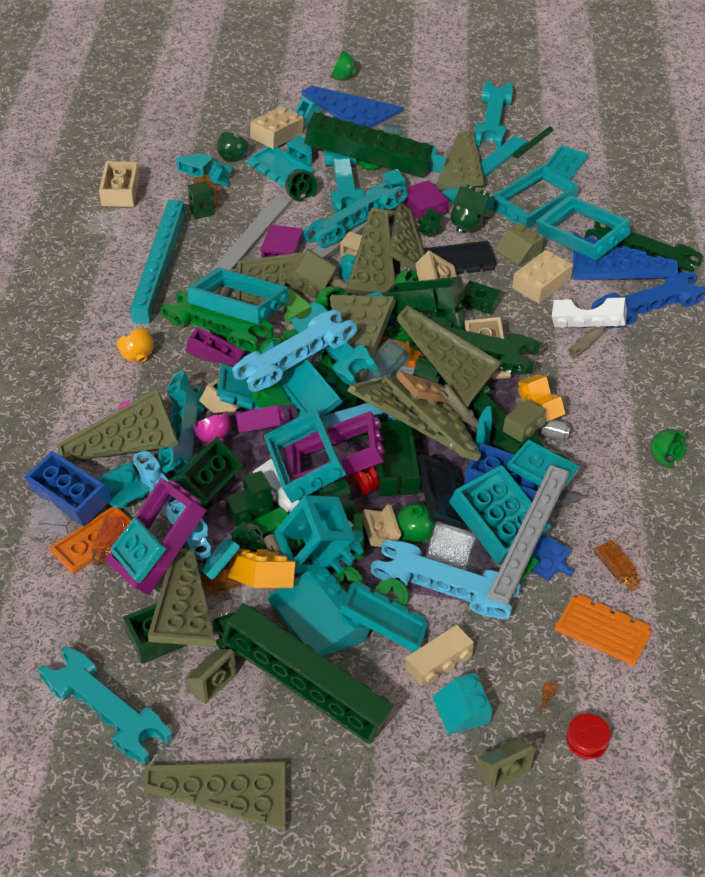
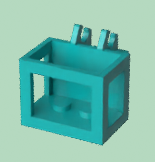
(324, 531)

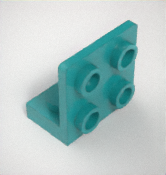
(123, 485)

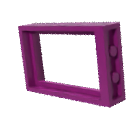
(339, 432)
(175, 538)

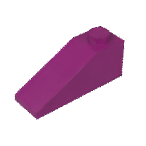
(211, 348)

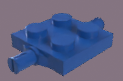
(551, 558)

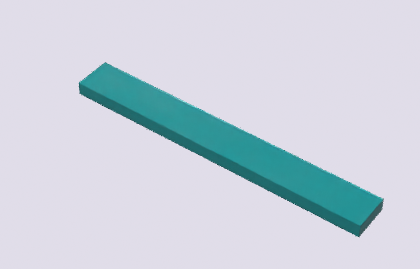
(493, 162)

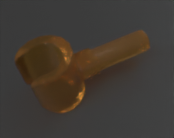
(547, 690)

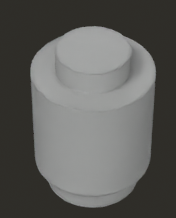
(556, 429)

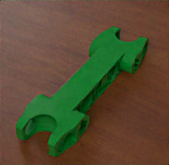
(238, 331)

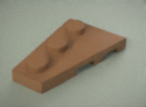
(421, 387)

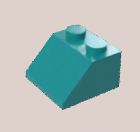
(463, 704)

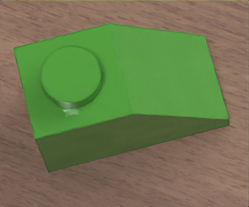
(296, 307)

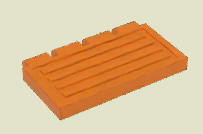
(603, 630)

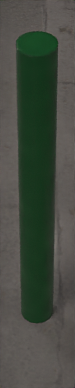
(534, 141)

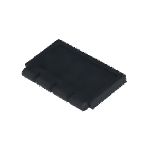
(467, 256)
(439, 483)

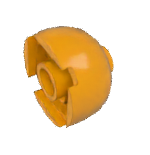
(136, 346)

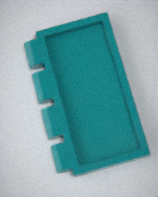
(276, 164)
(231, 389)
(308, 389)
(384, 617)

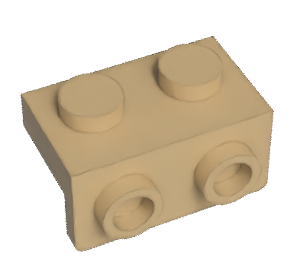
(381, 526)

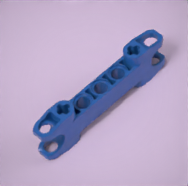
(673, 291)

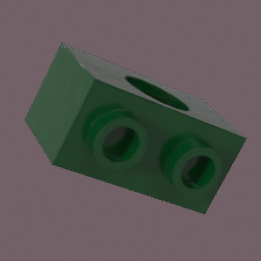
(201, 200)
(481, 297)

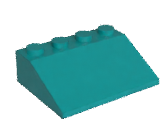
(493, 510)
(314, 614)

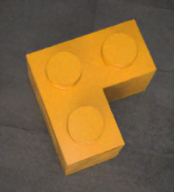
(538, 391)

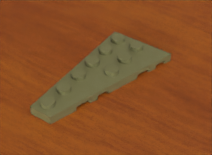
(461, 164)
(383, 398)
(181, 606)

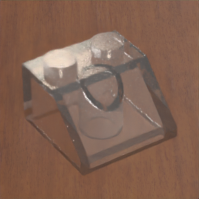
(452, 546)

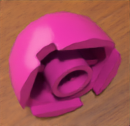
(213, 426)

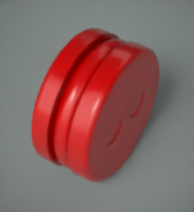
(364, 480)
(588, 736)

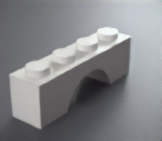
(610, 313)

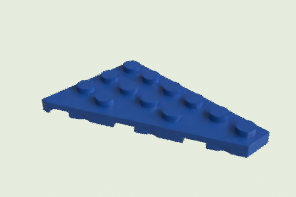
(351, 107)
(621, 264)

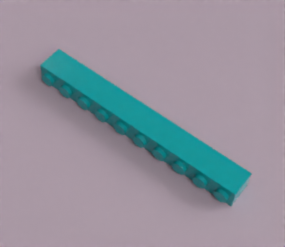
(158, 262)

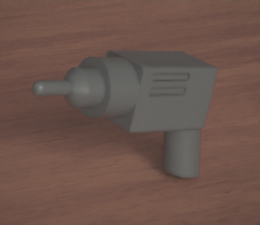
(567, 498)

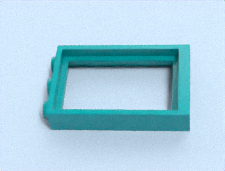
(571, 204)
(518, 215)
(202, 295)
(292, 432)

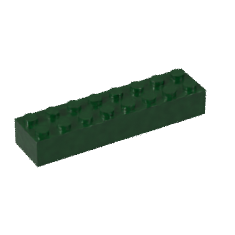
(368, 144)
(306, 673)

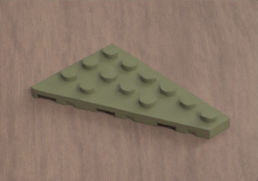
(269, 269)
(371, 318)
(457, 361)
(439, 418)
(130, 429)

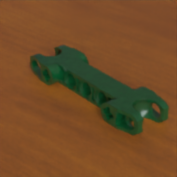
(654, 248)
(507, 351)
(504, 441)

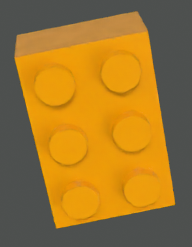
(261, 569)

